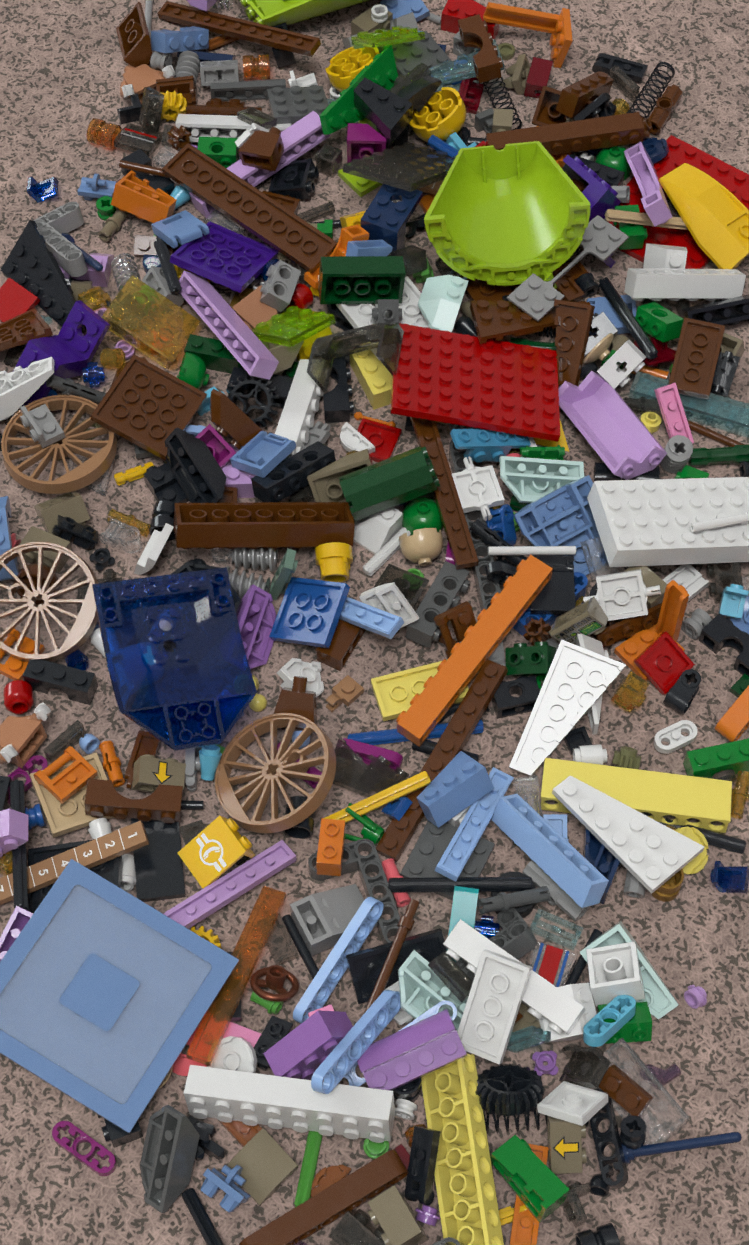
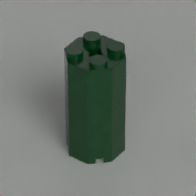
(389, 483)

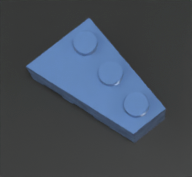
(454, 789)

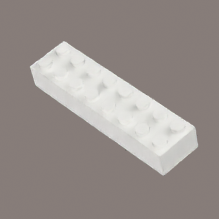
(289, 1103)

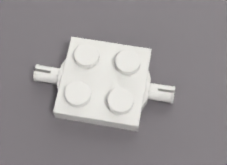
(478, 488)
(623, 594)

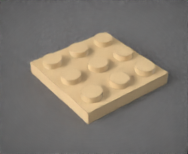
(71, 814)

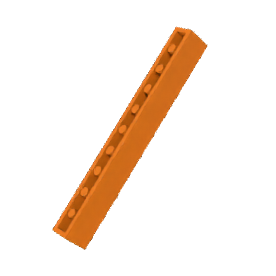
(472, 652)

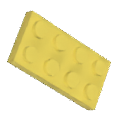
(397, 689)

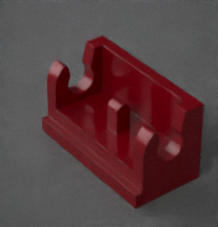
(537, 76)
(471, 94)

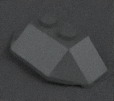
(167, 1157)

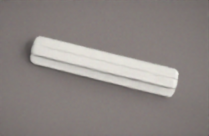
(384, 553)

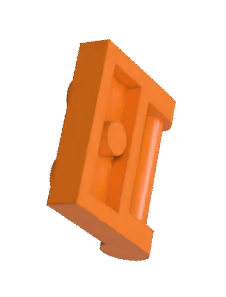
(13, 667)
(70, 779)

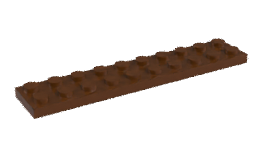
(249, 208)

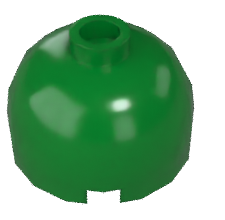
(614, 158)
(193, 371)
(421, 514)

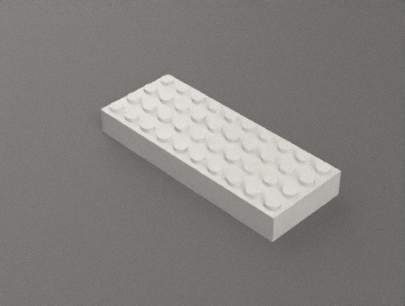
(652, 520)

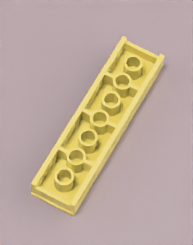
(647, 792)
(463, 1156)

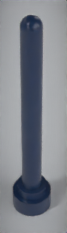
(88, 259)
(679, 1145)

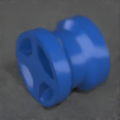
(35, 816)

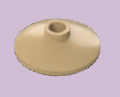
(600, 351)

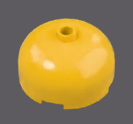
(348, 64)
(440, 115)

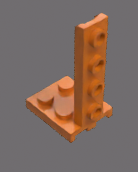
(536, 20)
(669, 620)

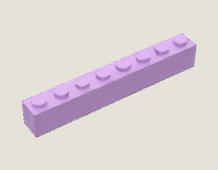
(296, 141)
(227, 326)

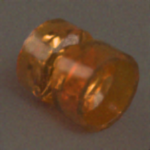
(256, 67)
(102, 133)

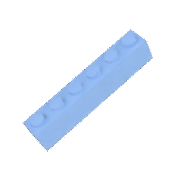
(550, 850)

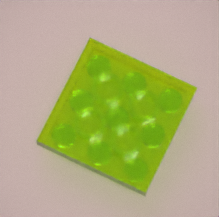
(385, 37)
(293, 326)

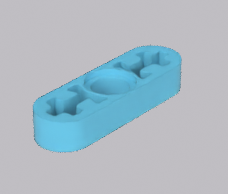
(605, 1029)

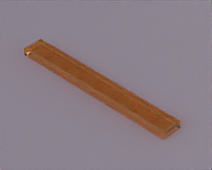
(248, 952)

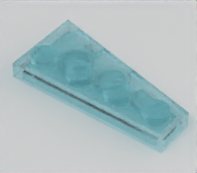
(459, 69)

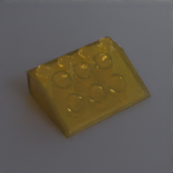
(150, 322)

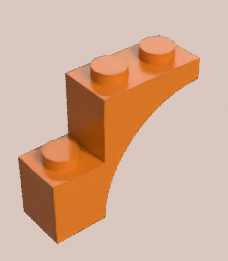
(350, 233)

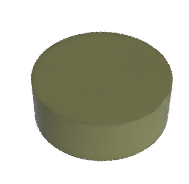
(507, 51)

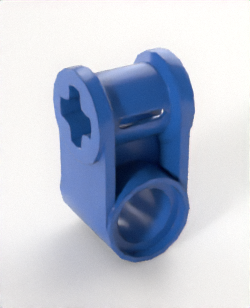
(503, 523)

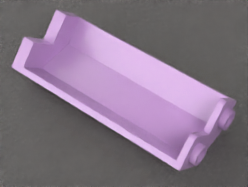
(610, 426)

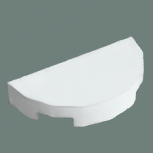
(353, 440)

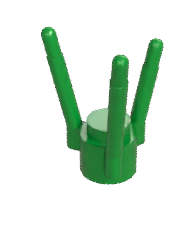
(370, 830)

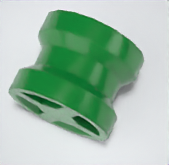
(105, 208)

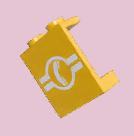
(215, 850)

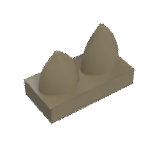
(520, 74)

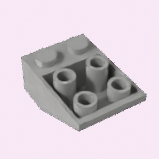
(325, 916)

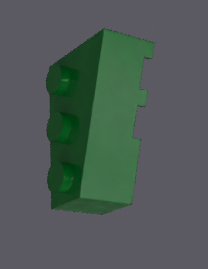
(529, 1178)

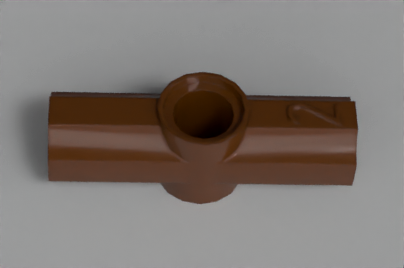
(664, 108)

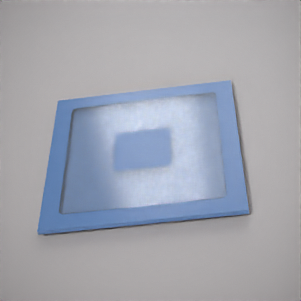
(104, 994)

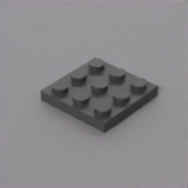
(412, 53)
(294, 103)
(432, 846)

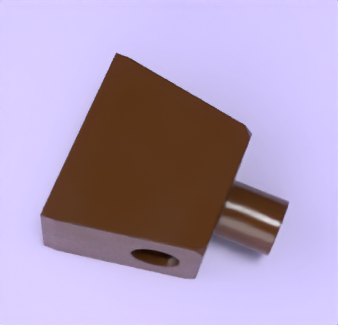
(262, 149)
(298, 700)

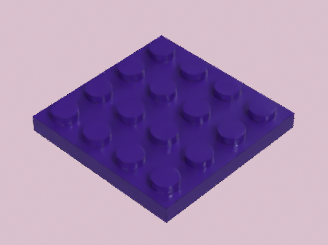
(224, 257)

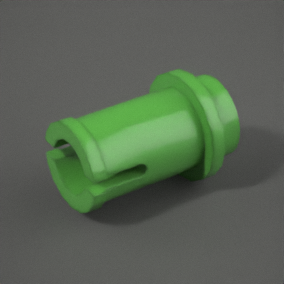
(271, 1006)

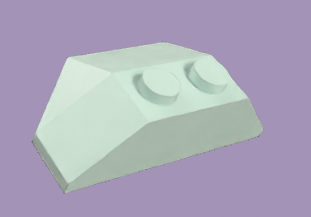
(442, 301)
(537, 477)
(423, 989)

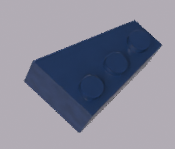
(601, 859)

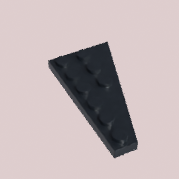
(38, 272)

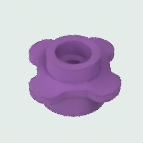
(545, 1056)
(427, 1215)

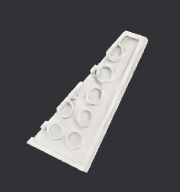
(568, 692)
(639, 842)

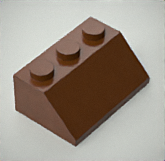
(135, 38)
(546, 108)

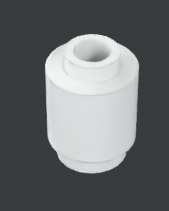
(590, 754)

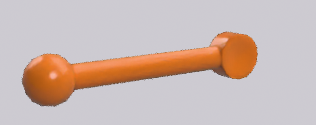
(358, 416)

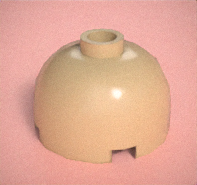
(422, 545)

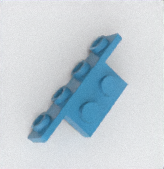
(486, 444)

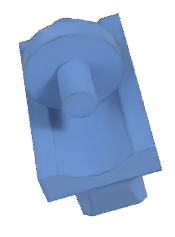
(95, 187)
(216, 1180)

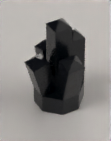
(205, 1144)

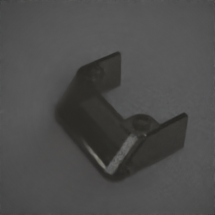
(383, 336)

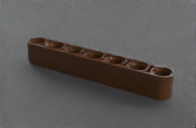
(332, 1202)

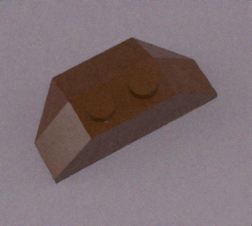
(231, 420)

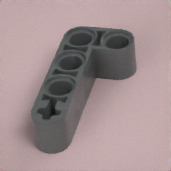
(513, 938)

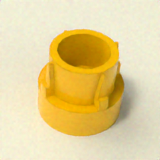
(334, 561)

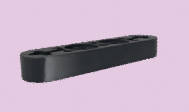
(603, 1139)

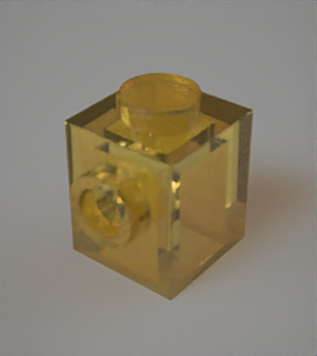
(630, 692)

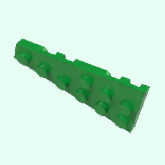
(343, 111)

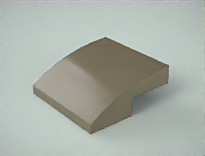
(263, 1166)

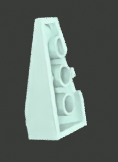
(656, 992)

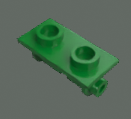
(553, 453)

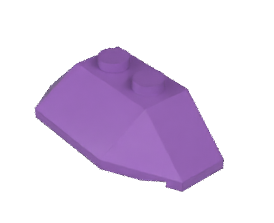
(255, 625)

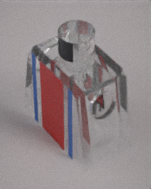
(552, 963)

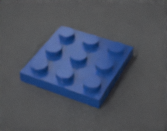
(309, 612)

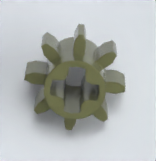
(627, 758)

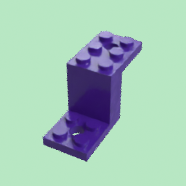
(598, 192)
(69, 348)

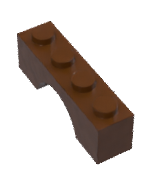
(474, 34)
(577, 95)
(161, 805)

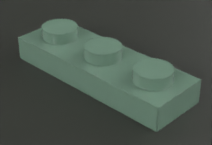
(283, 574)

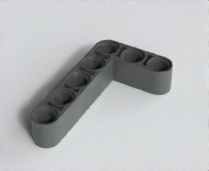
(371, 885)

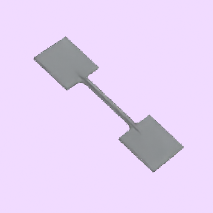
(538, 296)

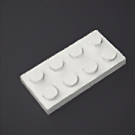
(493, 1005)

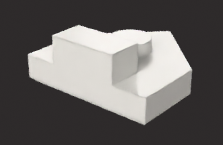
(311, 671)

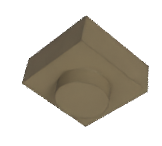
(79, 287)

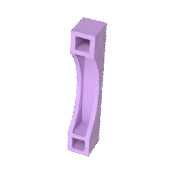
(647, 180)

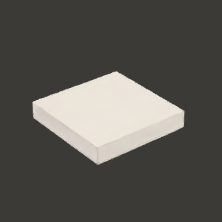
(572, 1103)

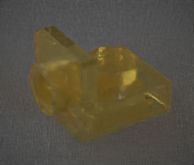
(94, 298)

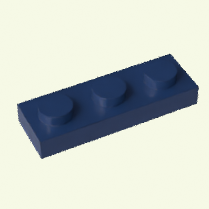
(206, 56)

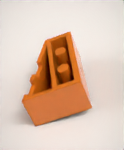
(141, 199)

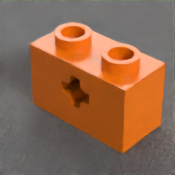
(330, 847)

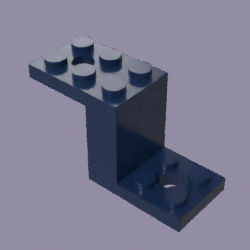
(389, 219)

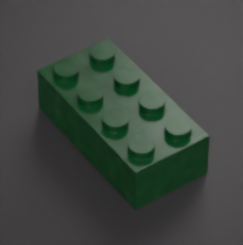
(360, 279)

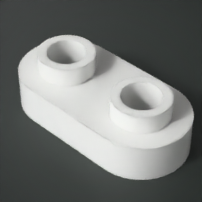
(673, 736)

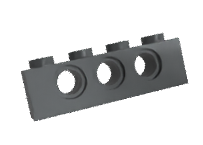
(448, 578)

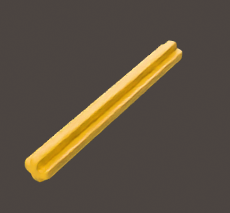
(383, 797)

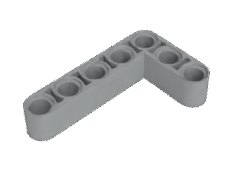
(52, 226)

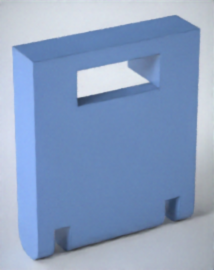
(179, 226)
(603, 305)
(262, 453)

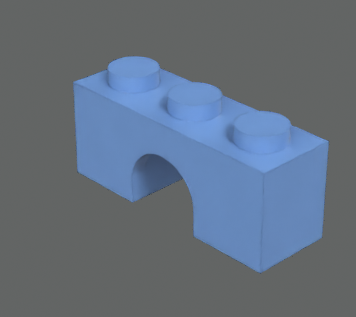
(177, 41)

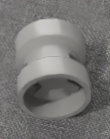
(695, 624)

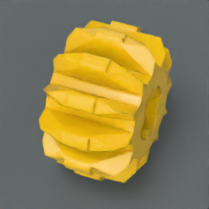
(173, 105)

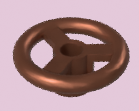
(274, 980)

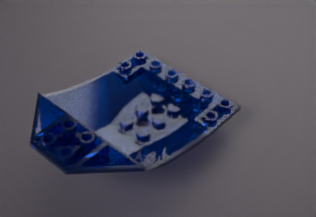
(199, 688)

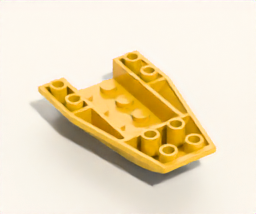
(710, 214)

